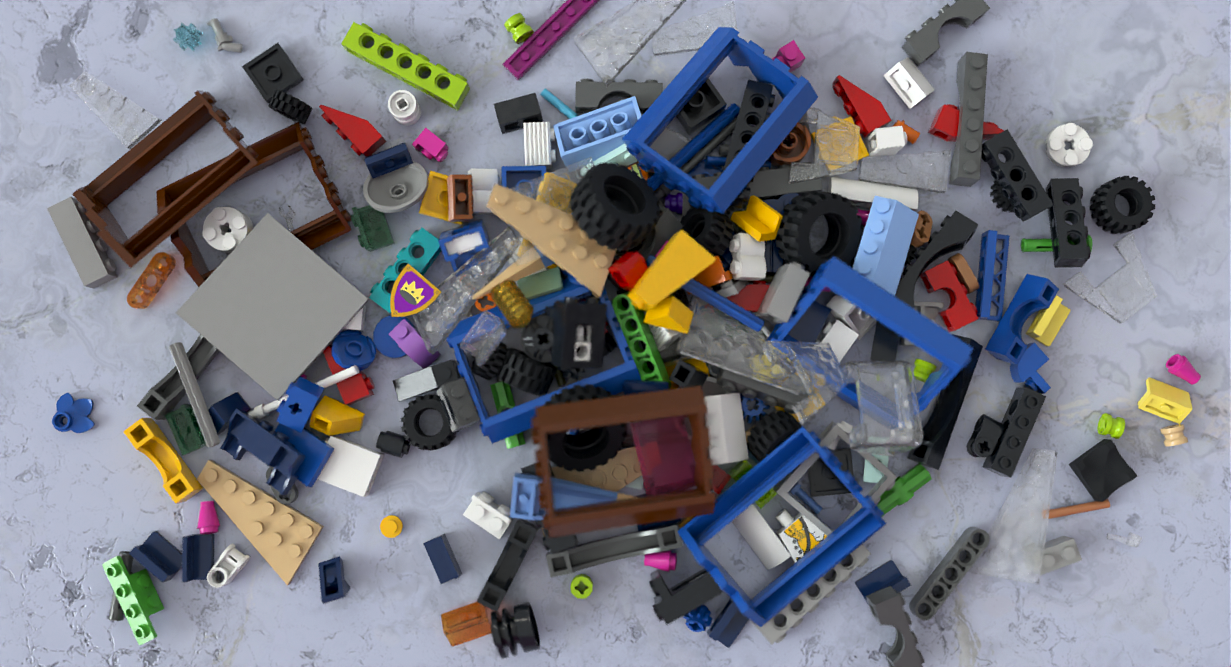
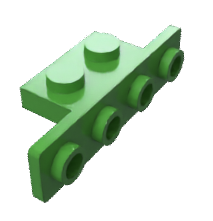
(135, 596)

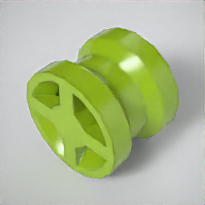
(923, 369)
(1111, 426)
(582, 582)

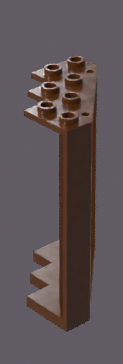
(270, 150)
(147, 155)
(620, 410)

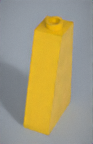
(673, 267)

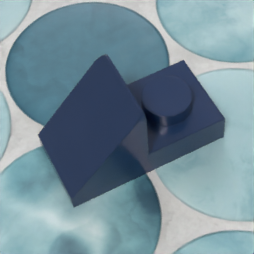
(332, 580)

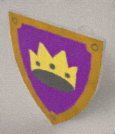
(411, 293)

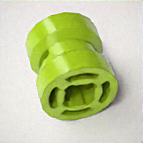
(518, 27)

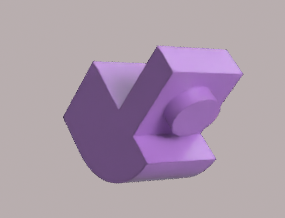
(412, 344)

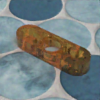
(141, 282)

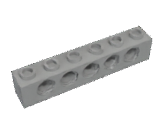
(809, 602)

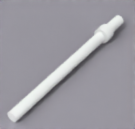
(264, 409)

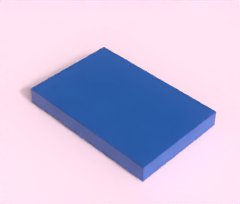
(315, 450)

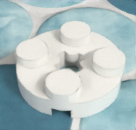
(1070, 133)

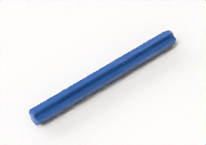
(698, 142)
(719, 302)

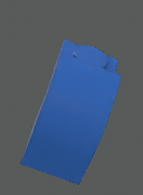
(1027, 369)

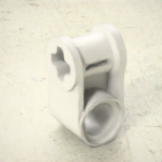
(230, 563)

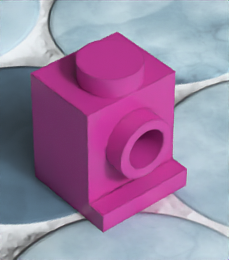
(790, 56)
(431, 146)

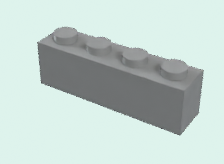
(83, 243)

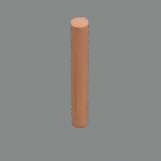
(1079, 508)

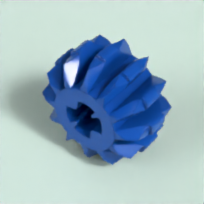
(753, 412)

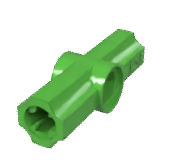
(504, 399)
(904, 488)

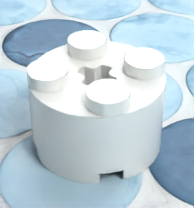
(217, 225)

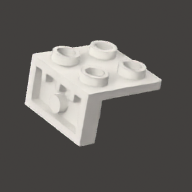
(488, 514)

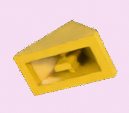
(670, 315)

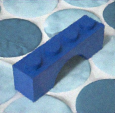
(1033, 295)

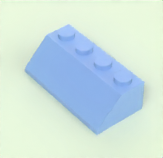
(596, 131)
(886, 243)

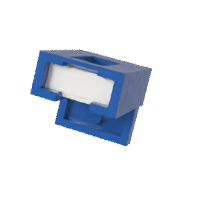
(463, 242)

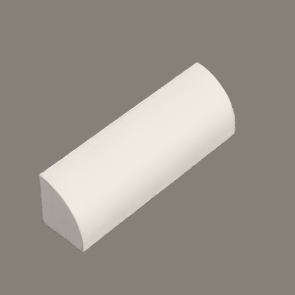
(862, 193)
(760, 536)

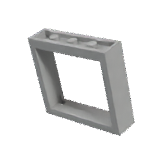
(827, 438)

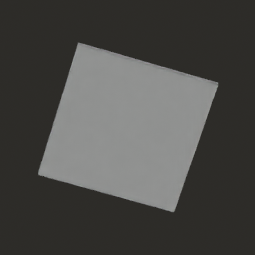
(272, 306)

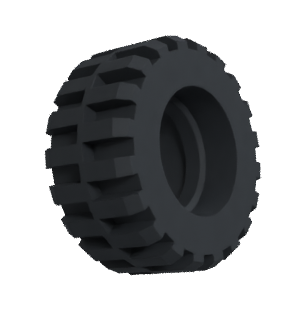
(614, 206)
(797, 222)
(588, 448)

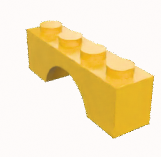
(176, 475)

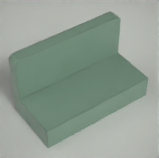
(541, 283)

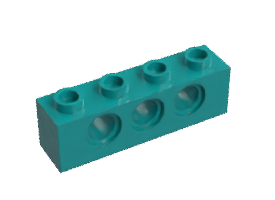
(406, 256)

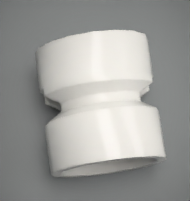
(404, 107)

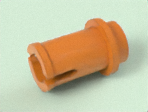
(912, 135)

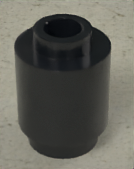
(393, 444)

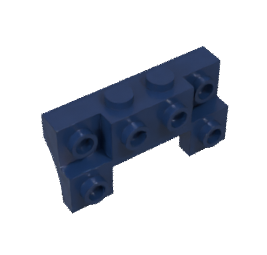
(265, 444)

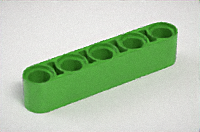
(642, 333)

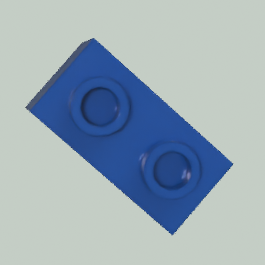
(297, 415)

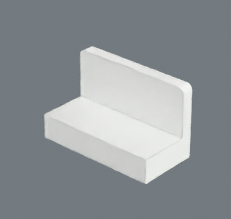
(909, 82)

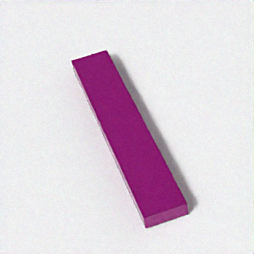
(547, 36)

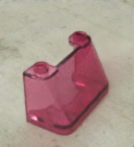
(664, 454)

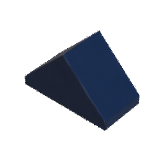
(223, 410)

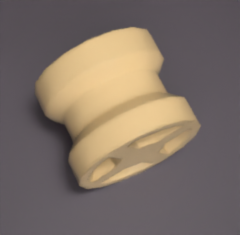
(1174, 435)

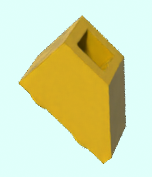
(335, 417)

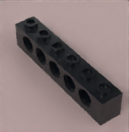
(755, 95)

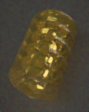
(512, 303)

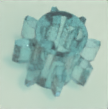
(187, 36)

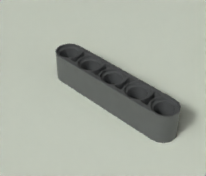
(959, 568)

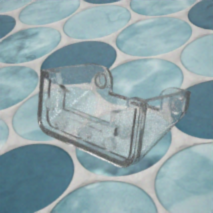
(886, 407)

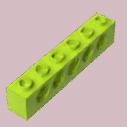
(361, 34)

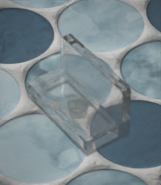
(484, 337)

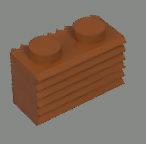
(459, 198)

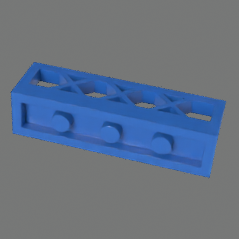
(986, 275)

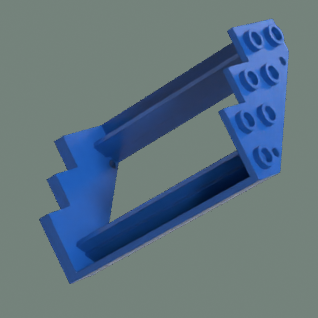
(797, 99)
(890, 312)
(519, 417)
(811, 565)

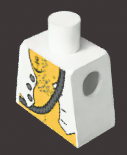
(798, 534)

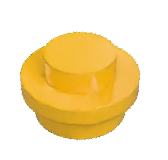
(391, 526)

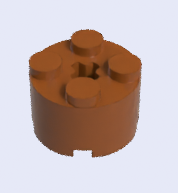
(800, 143)

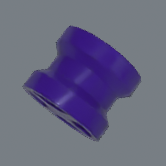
(674, 202)

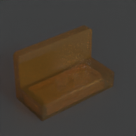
(466, 623)

